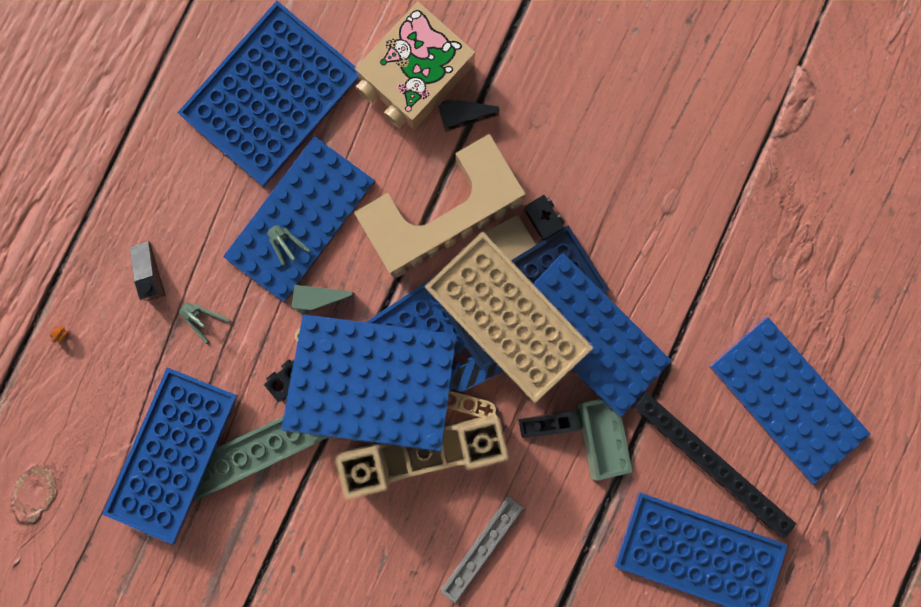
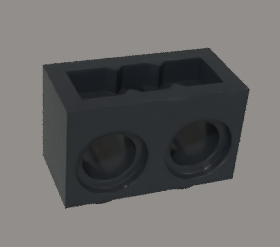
(284, 377)

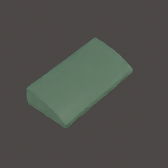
(604, 440)

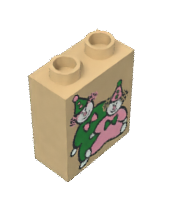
(414, 67)

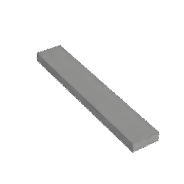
(481, 549)

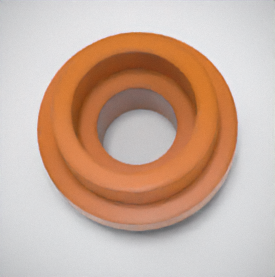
(58, 335)

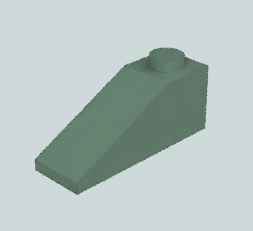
(315, 298)

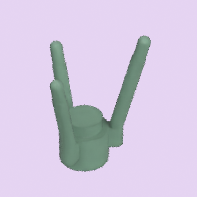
(278, 236)
(191, 314)

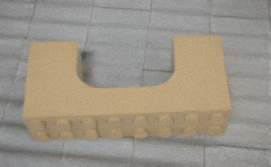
(492, 193)
(378, 465)

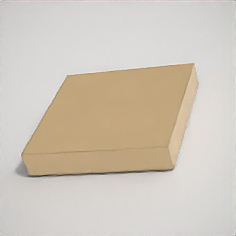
(511, 237)

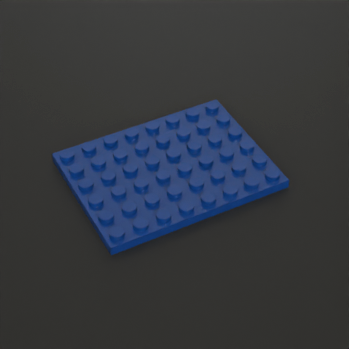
(270, 93)
(370, 383)

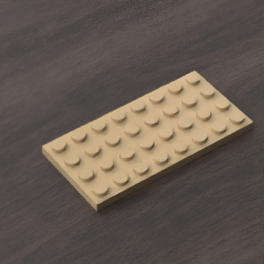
(508, 317)

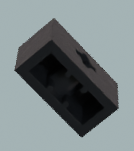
(534, 213)

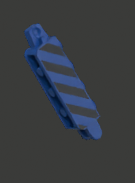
(469, 375)

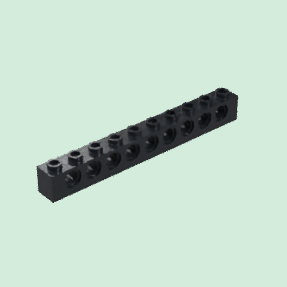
(714, 465)

